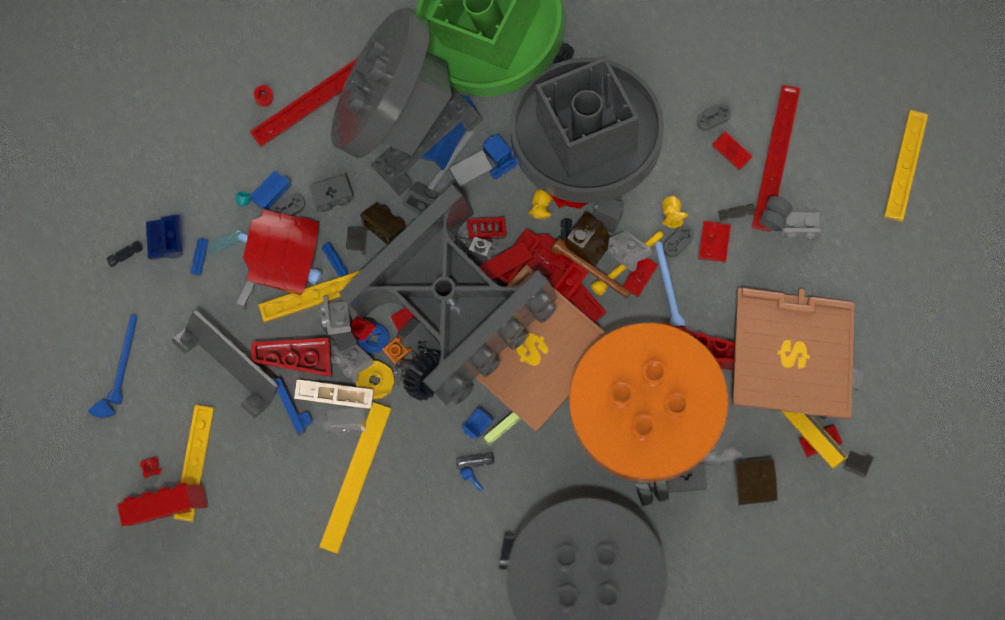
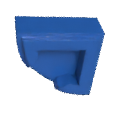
(101, 410)

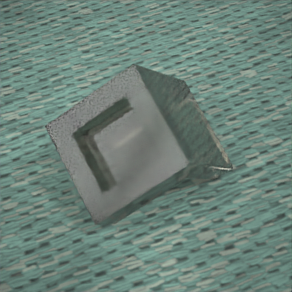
(357, 239)
(858, 464)

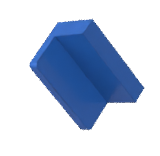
(270, 191)

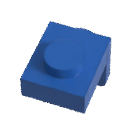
(477, 423)

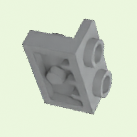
(802, 224)
(627, 249)
(336, 316)
(351, 361)

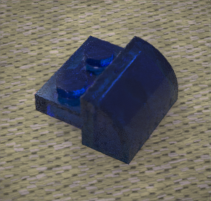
(164, 238)

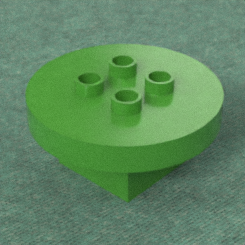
(493, 43)

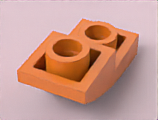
(396, 351)

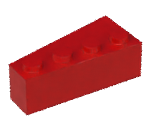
(721, 349)
(301, 355)
(161, 504)

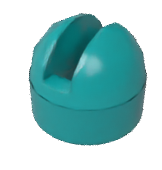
(242, 198)

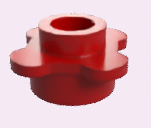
(149, 472)

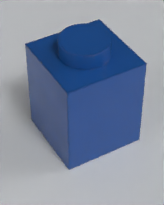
(496, 149)

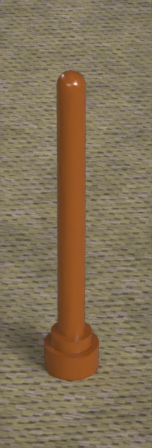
(561, 248)

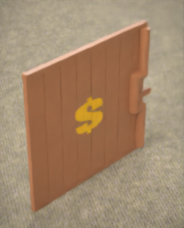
(793, 353)
(540, 372)

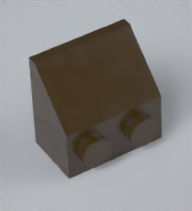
(382, 223)
(588, 239)
(756, 482)

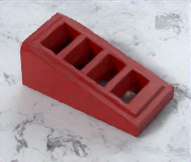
(493, 235)

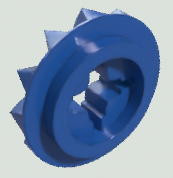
(383, 340)

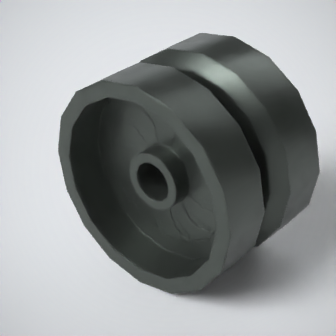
(645, 489)

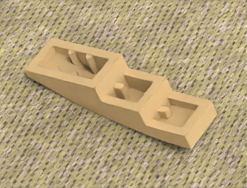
(333, 393)

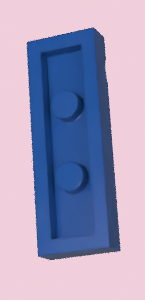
(299, 421)

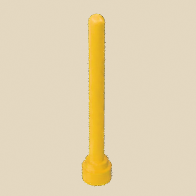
(600, 287)

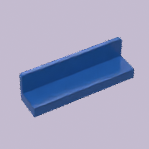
(446, 146)

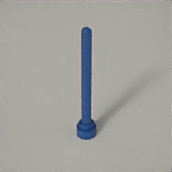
(115, 395)

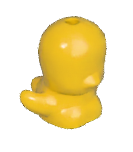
(540, 205)
(672, 210)

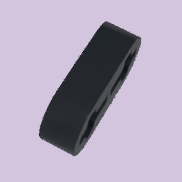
(506, 550)

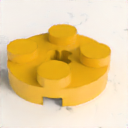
(381, 371)

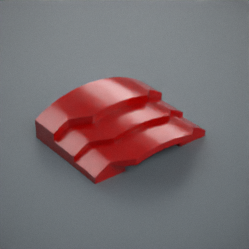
(280, 251)
(557, 269)

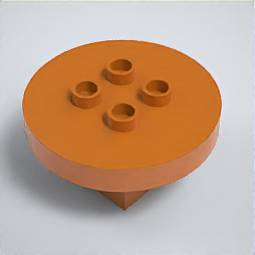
(648, 402)

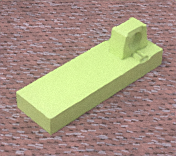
(501, 428)

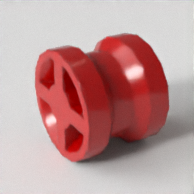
(265, 99)

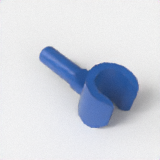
(466, 474)

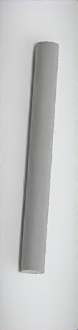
(440, 174)

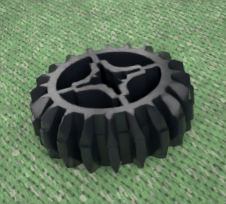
(418, 371)

